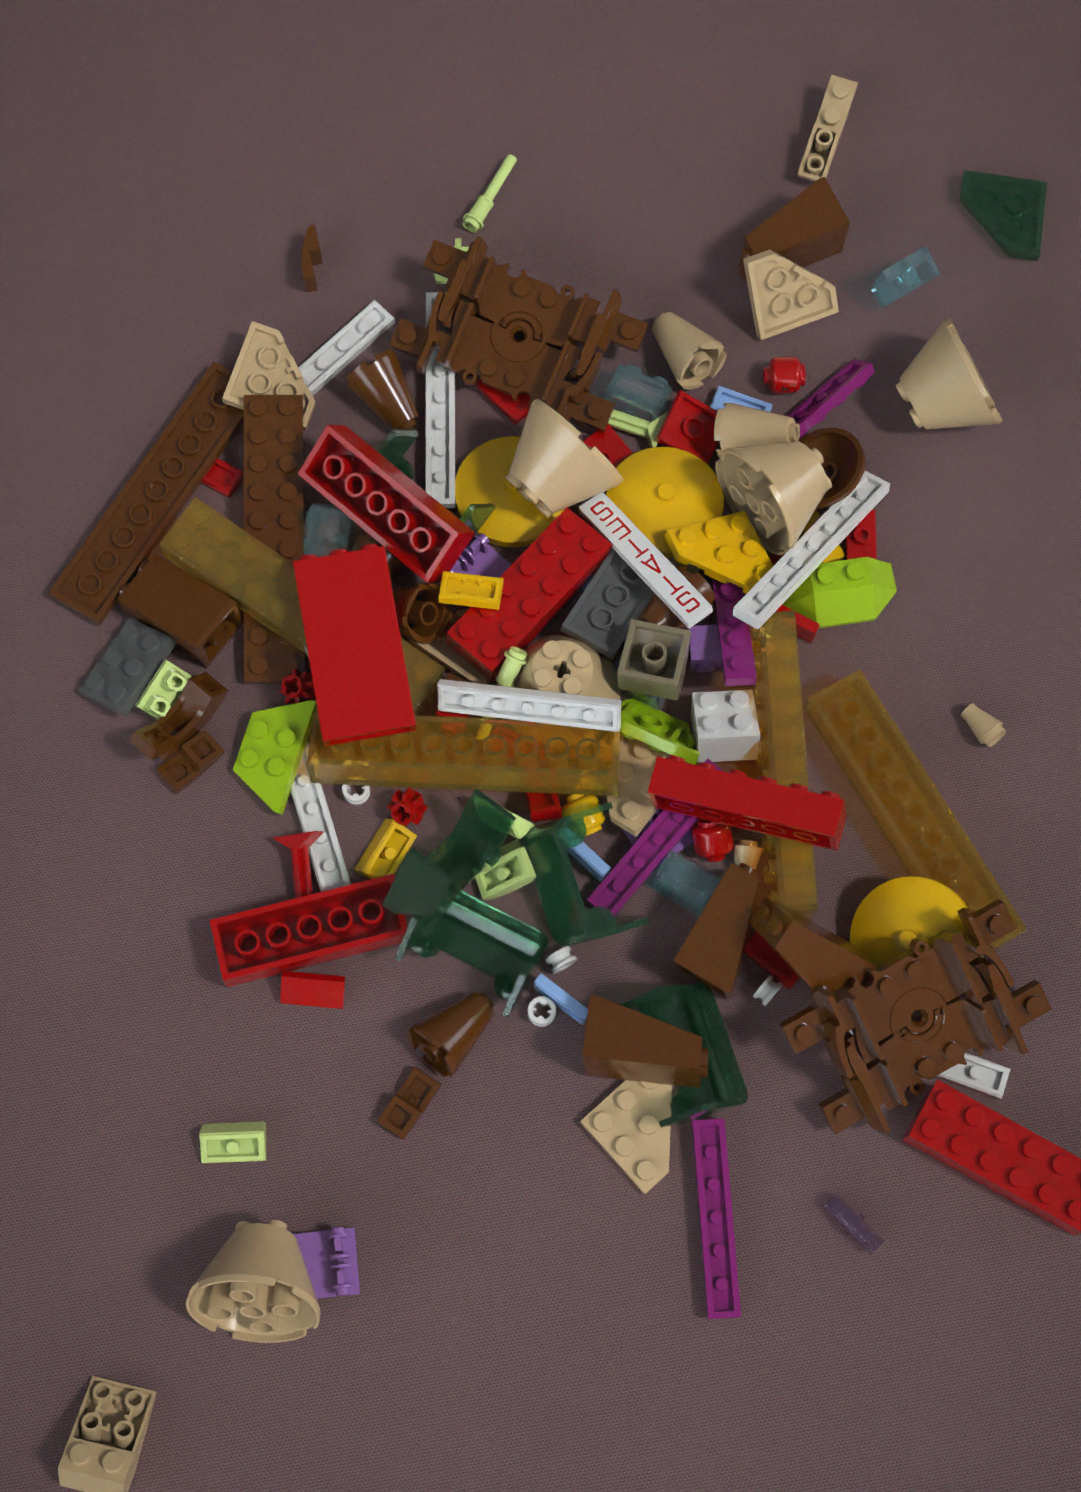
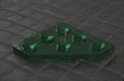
(1008, 210)

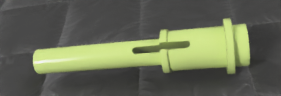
(474, 219)
(511, 667)

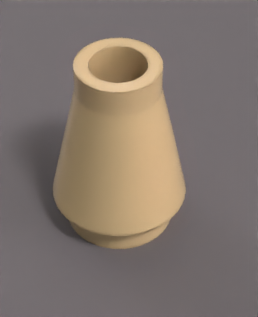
(984, 726)

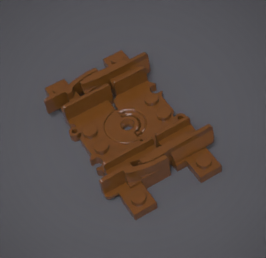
(512, 307)
(899, 1051)

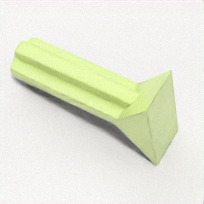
(637, 426)

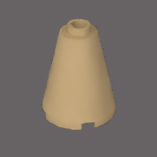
(687, 350)
(748, 426)

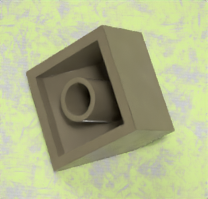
(654, 659)

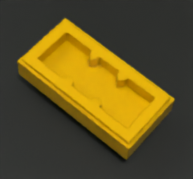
(471, 590)

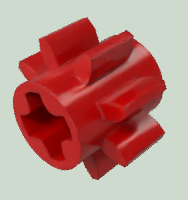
(298, 687)
(407, 807)

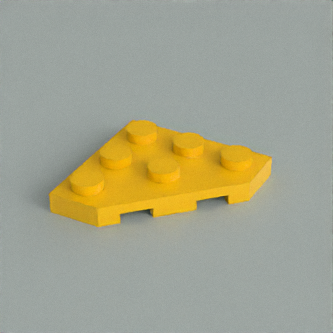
(723, 548)

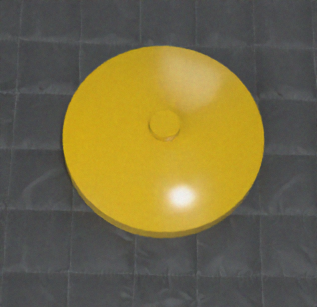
(483, 481)
(666, 491)
(903, 911)

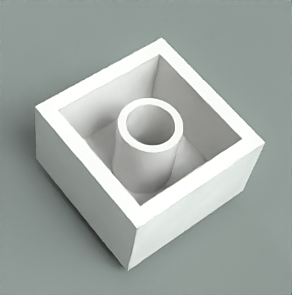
(725, 725)

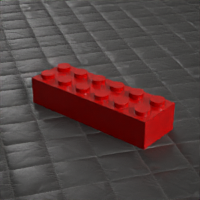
(385, 503)
(532, 593)
(748, 802)
(306, 931)
(999, 1155)

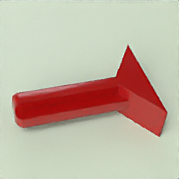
(300, 860)

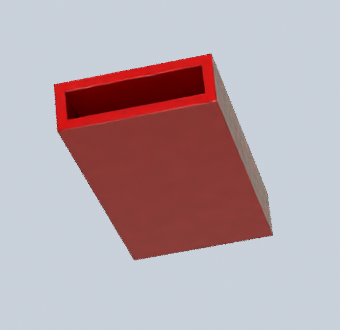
(354, 645)

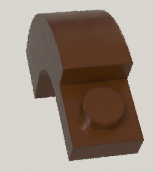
(183, 720)

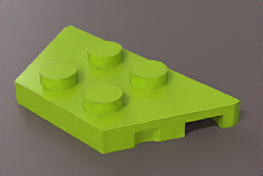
(658, 730)
(274, 751)

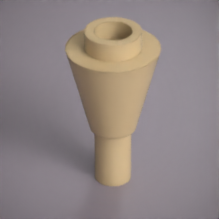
(747, 853)

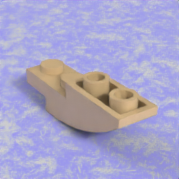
(828, 128)

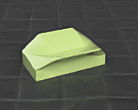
(508, 874)

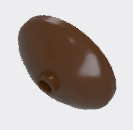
(842, 458)

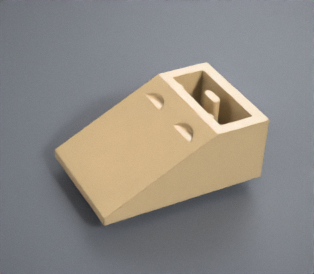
(106, 1437)

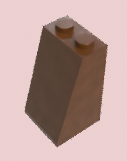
(802, 230)
(182, 608)
(720, 935)
(809, 949)
(640, 1048)

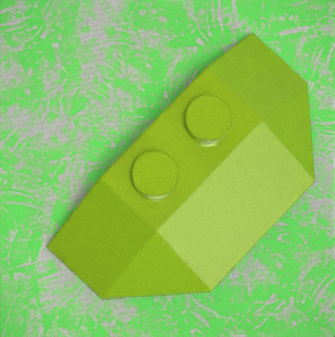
(845, 592)

